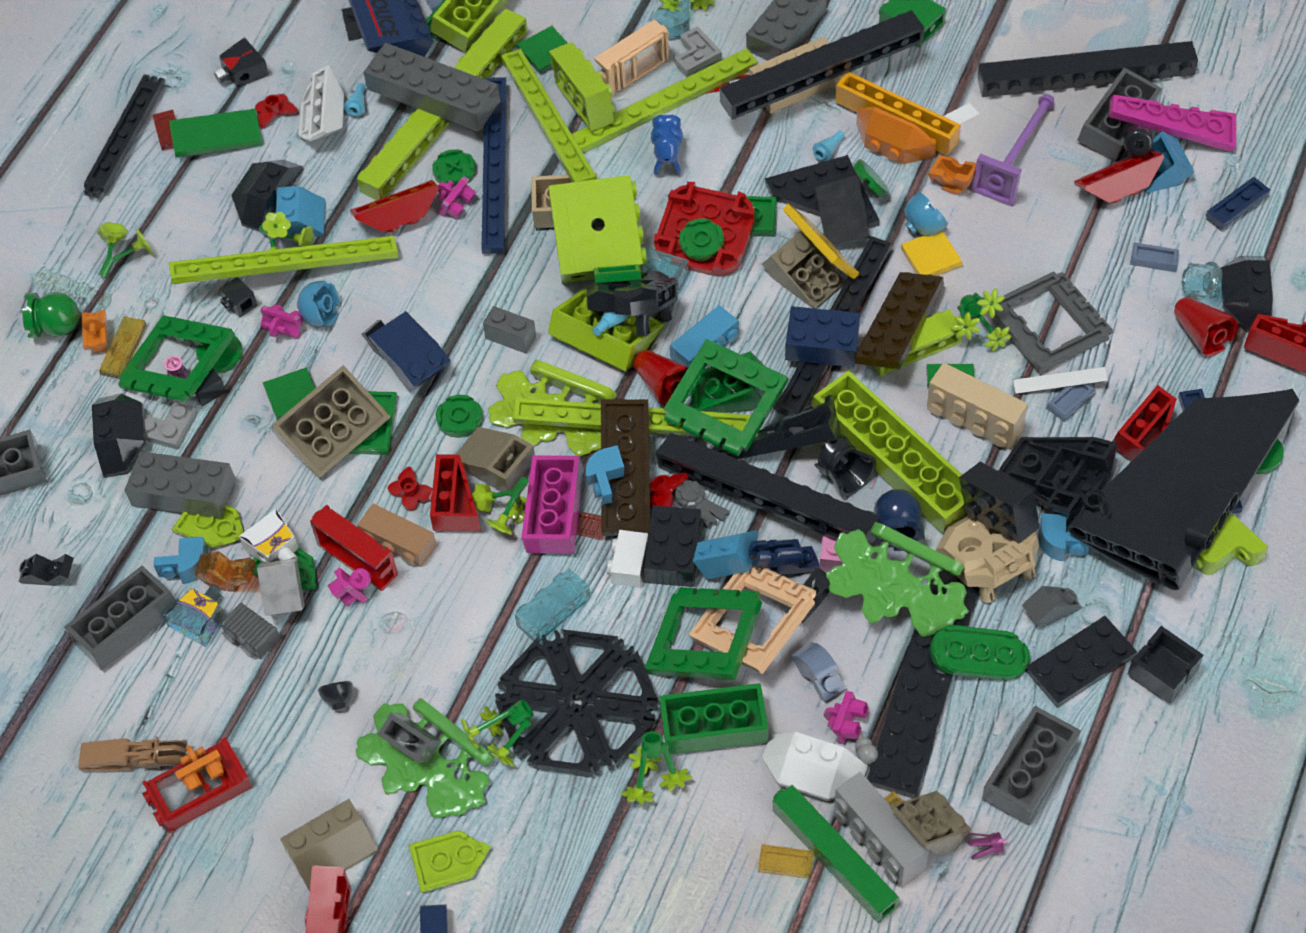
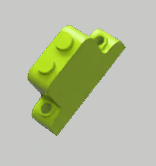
(1232, 542)

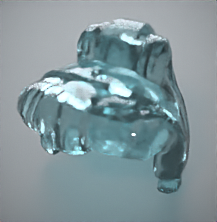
(1201, 281)

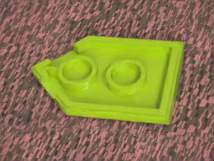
(214, 530)
(447, 859)

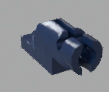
(783, 556)

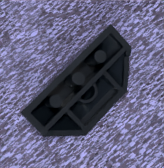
(258, 190)
(1247, 289)
(117, 432)

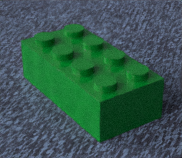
(714, 718)

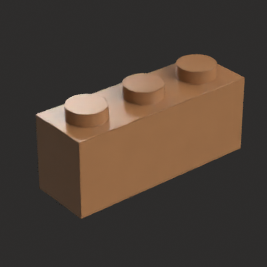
(398, 534)

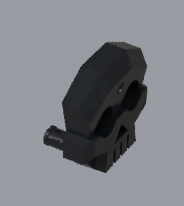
(636, 298)

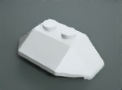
(321, 106)
(810, 764)

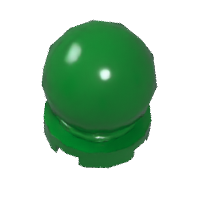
(52, 314)

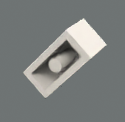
(628, 558)

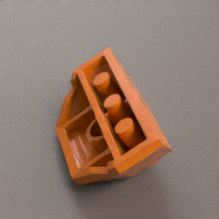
(893, 136)

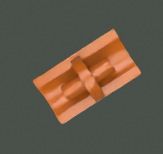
(94, 331)
(188, 773)

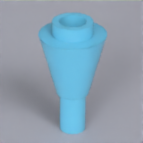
(355, 104)
(824, 149)
(607, 321)

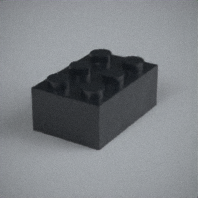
(999, 502)
(672, 546)

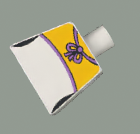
(270, 539)

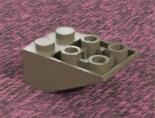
(803, 270)
(496, 457)
(933, 822)

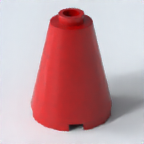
(1206, 325)
(659, 374)

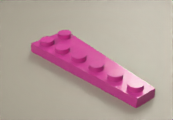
(1208, 128)

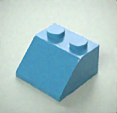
(1175, 165)
(301, 209)
(725, 555)

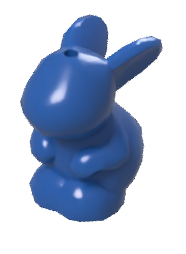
(666, 140)

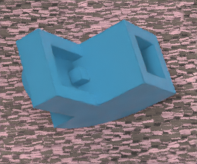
(600, 468)
(1055, 539)
(185, 562)

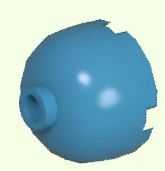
(923, 216)
(318, 303)

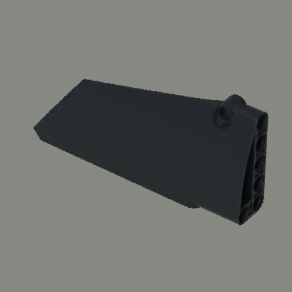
(1183, 486)

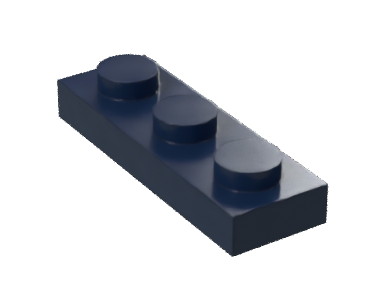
(1237, 203)

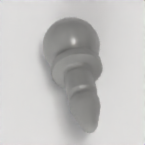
(865, 750)

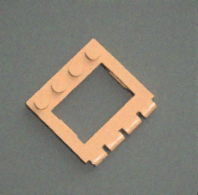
(773, 586)

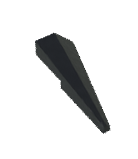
(807, 428)

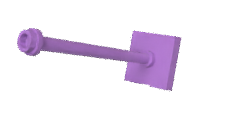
(1001, 179)

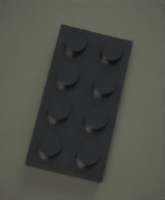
(1081, 661)

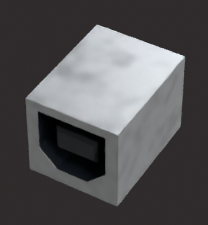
(280, 586)

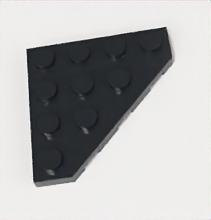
(799, 185)

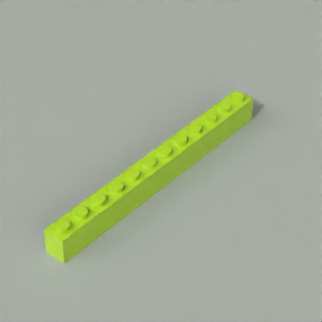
(423, 127)

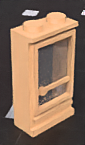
(634, 56)

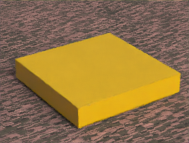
(931, 254)

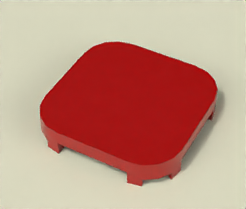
(731, 212)

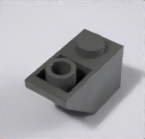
(1051, 604)

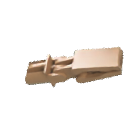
(123, 755)

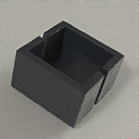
(1167, 666)

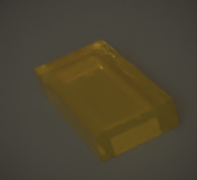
(785, 861)

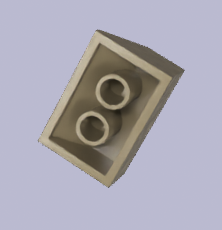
(329, 840)

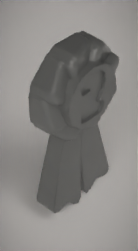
(691, 495)

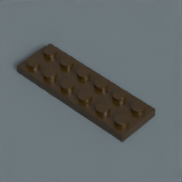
(899, 320)
(627, 425)

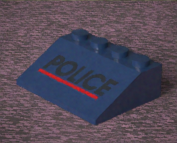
(393, 23)

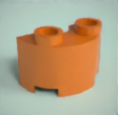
(951, 174)

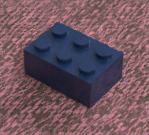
(822, 336)

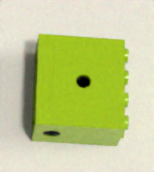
(591, 205)

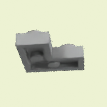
(700, 51)
(172, 429)

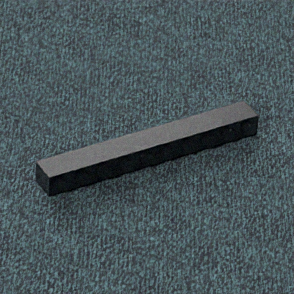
(821, 64)
(1085, 68)
(763, 489)

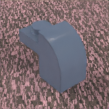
(820, 668)

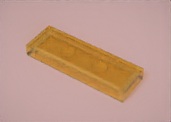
(122, 347)

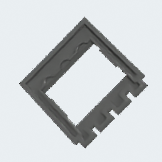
(1072, 301)

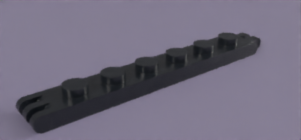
(123, 135)

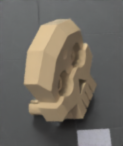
(988, 555)

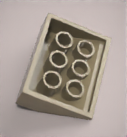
(330, 422)

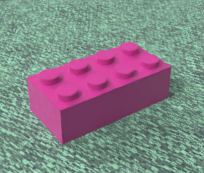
(552, 504)

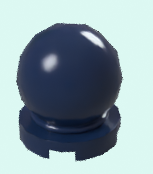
(901, 513)

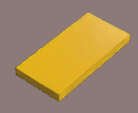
(820, 241)

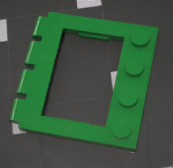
(168, 386)
(715, 430)
(704, 663)

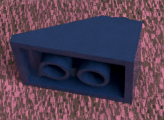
(409, 351)

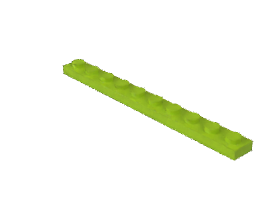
(667, 99)
(547, 117)
(283, 260)
(589, 416)

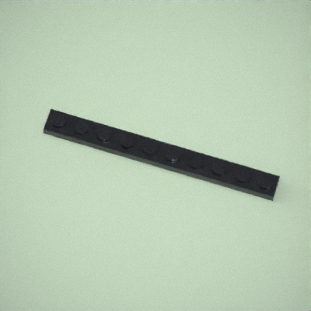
(848, 300)

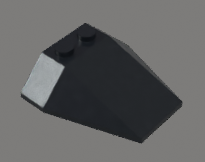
(1061, 469)

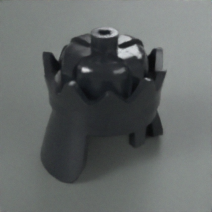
(845, 465)

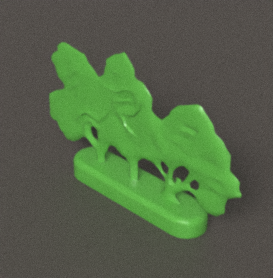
(890, 585)
(445, 792)

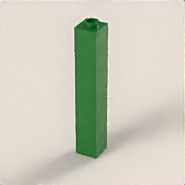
(835, 853)

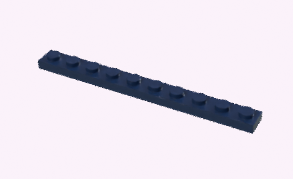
(494, 175)

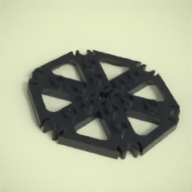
(569, 685)

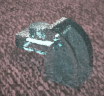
(677, 21)

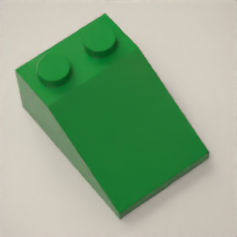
(724, 392)

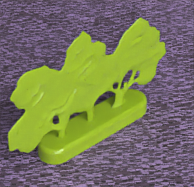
(516, 385)

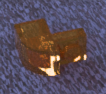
(222, 572)

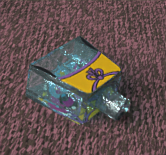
(196, 615)

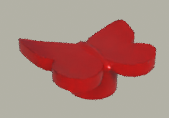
(274, 106)
(663, 487)
(410, 490)

